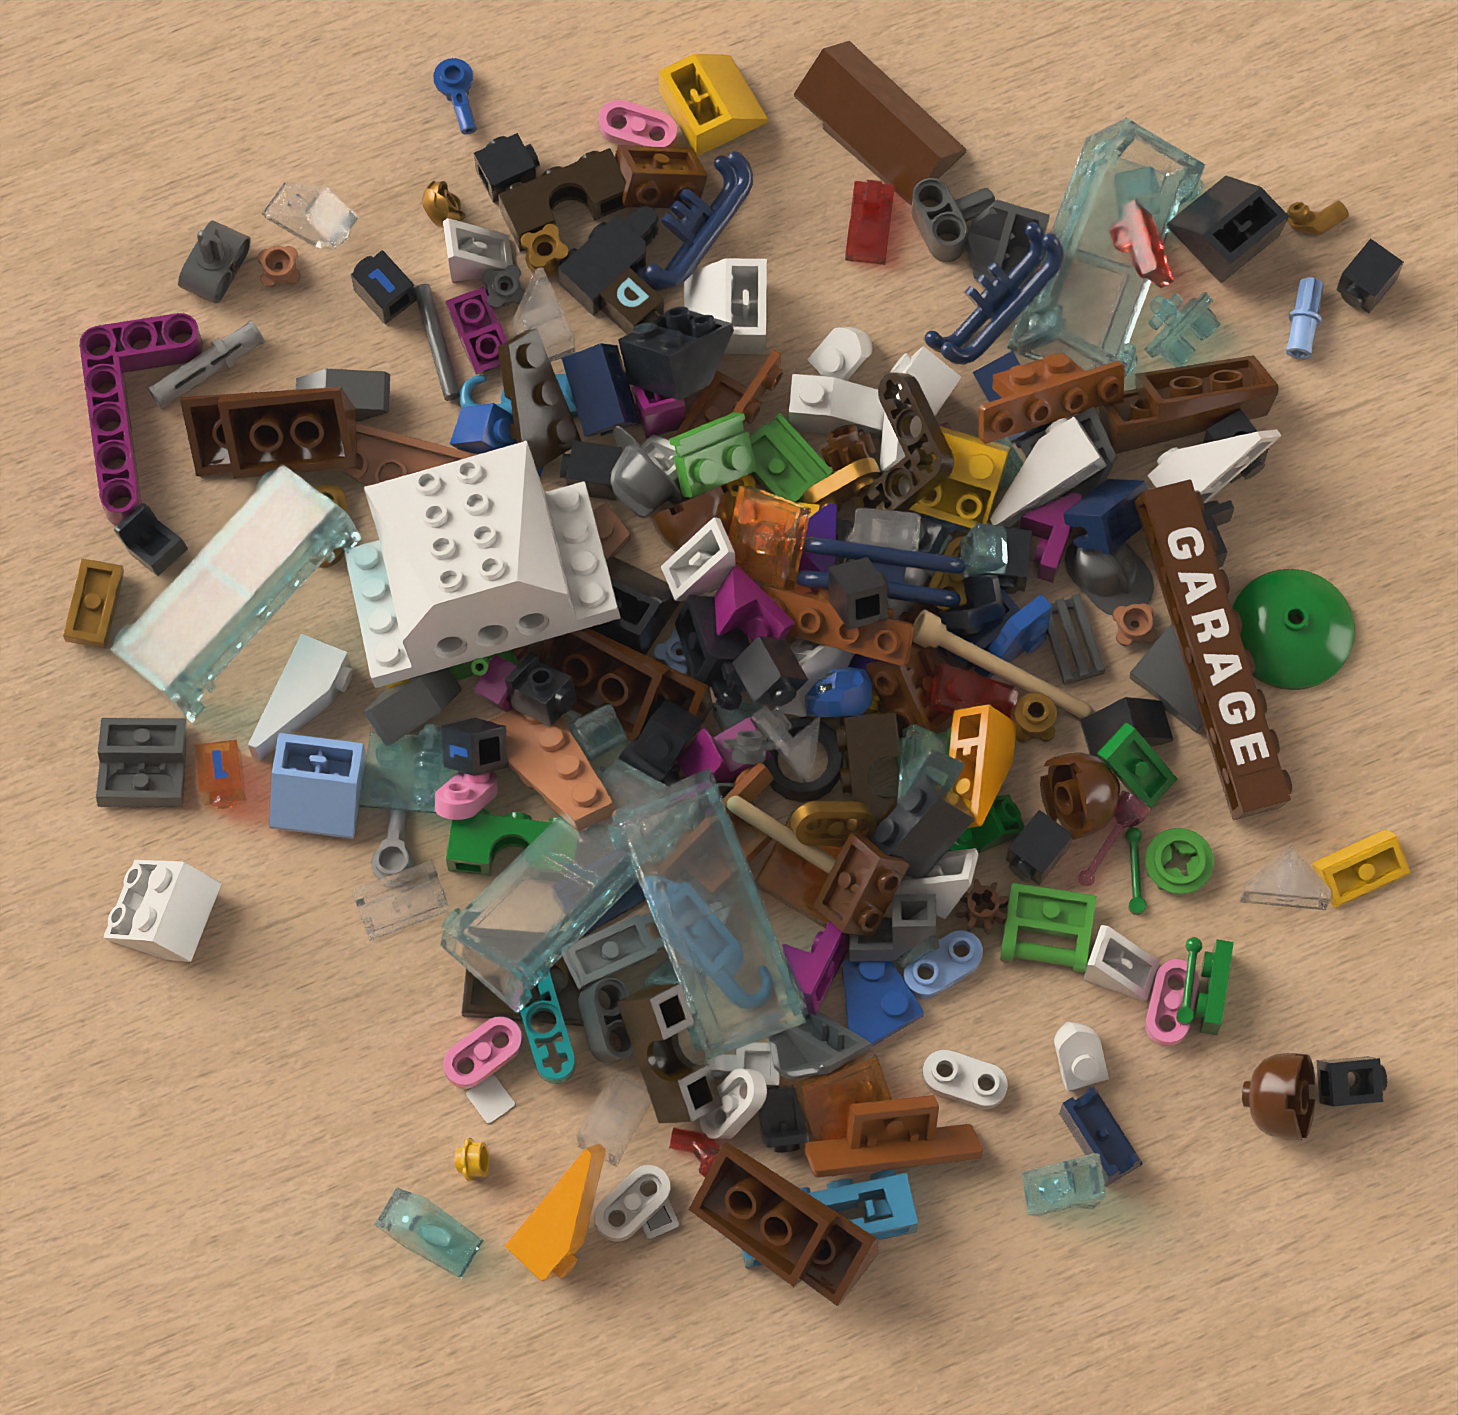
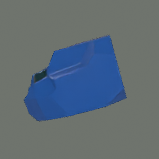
(840, 693)

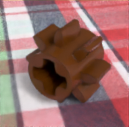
(847, 446)
(988, 916)

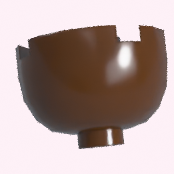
(684, 520)
(1080, 793)
(1281, 1095)

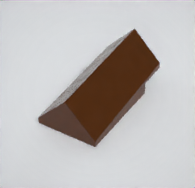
(876, 119)
(1187, 401)
(271, 428)
(625, 678)
(783, 1225)

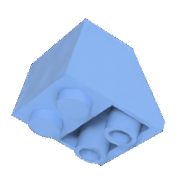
(316, 785)

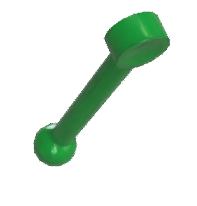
(1137, 904)
(1185, 1013)

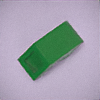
(999, 826)

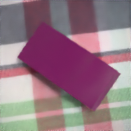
(477, 329)

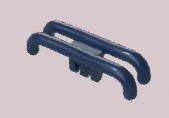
(700, 223)
(1001, 299)
(892, 564)

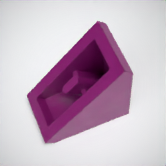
(658, 412)

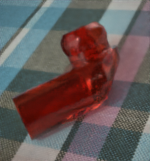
(698, 1143)

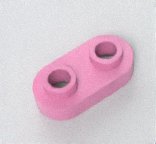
(640, 125)
(465, 795)
(1166, 1003)
(480, 1051)

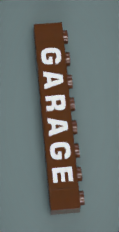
(1213, 649)

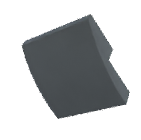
(1166, 678)
(141, 762)

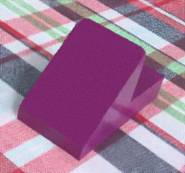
(1049, 525)
(746, 606)
(710, 753)
(817, 970)

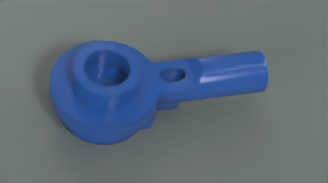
(454, 79)

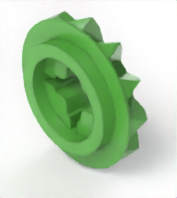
(1185, 844)

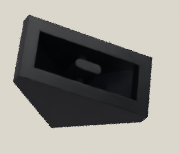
(1143, 714)

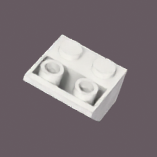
(736, 294)
(162, 909)

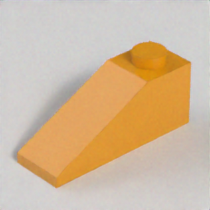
(986, 746)
(561, 1220)

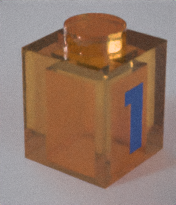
(220, 773)

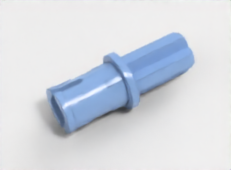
(1305, 318)

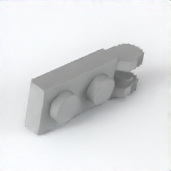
(612, 950)

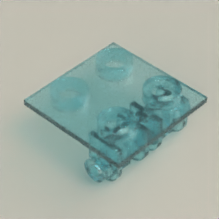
(404, 773)

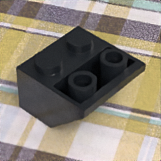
(1229, 225)
(675, 352)
(643, 606)

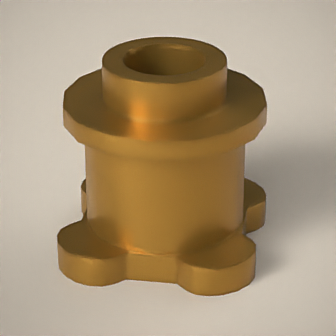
(544, 243)
(1031, 727)

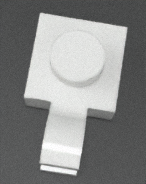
(751, 1056)

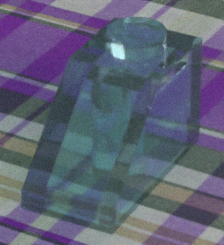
(428, 1231)

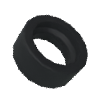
(810, 790)

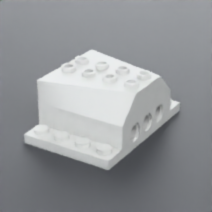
(475, 565)

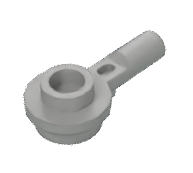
(393, 854)

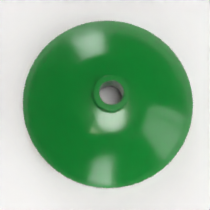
(1290, 653)

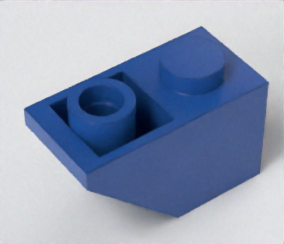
(483, 429)

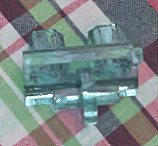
(1193, 315)

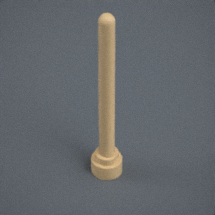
(932, 632)
(784, 836)

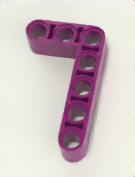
(114, 404)

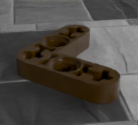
(917, 461)

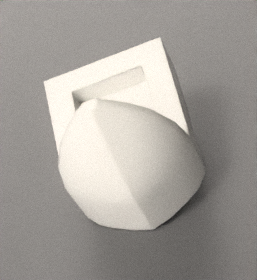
(841, 352)
(1079, 1056)

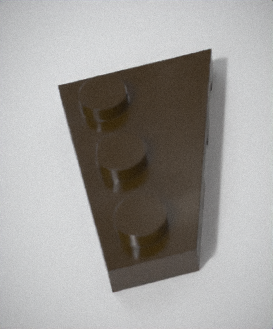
(536, 399)

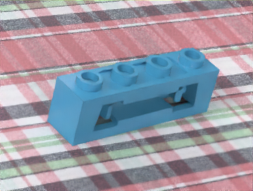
(846, 1195)

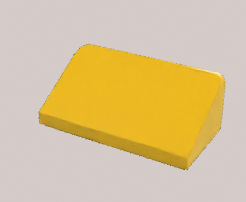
(1362, 867)

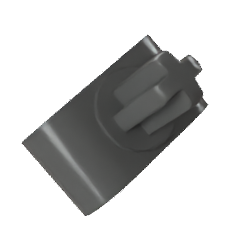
(947, 217)
(214, 261)
(600, 1021)

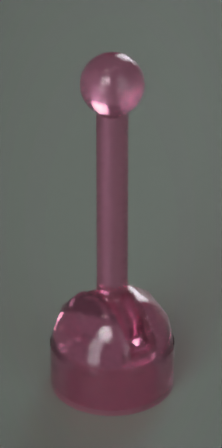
(1129, 813)

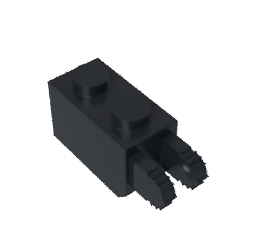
(607, 255)
(711, 655)
(923, 826)

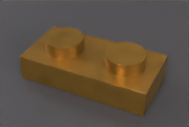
(93, 603)

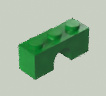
(478, 839)

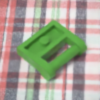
(1053, 914)

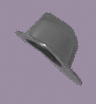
(638, 480)
(1110, 578)

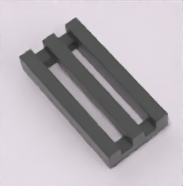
(1062, 606)

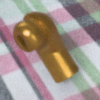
(1313, 222)

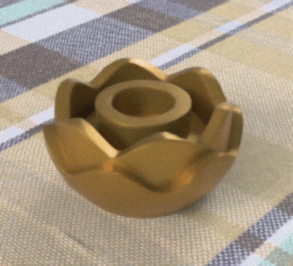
(441, 204)

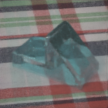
(925, 755)
(1064, 1185)

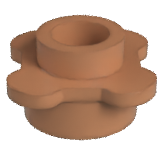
(279, 255)
(1142, 615)

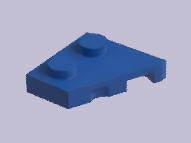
(1021, 633)
(877, 1000)

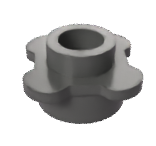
(498, 297)
(749, 747)

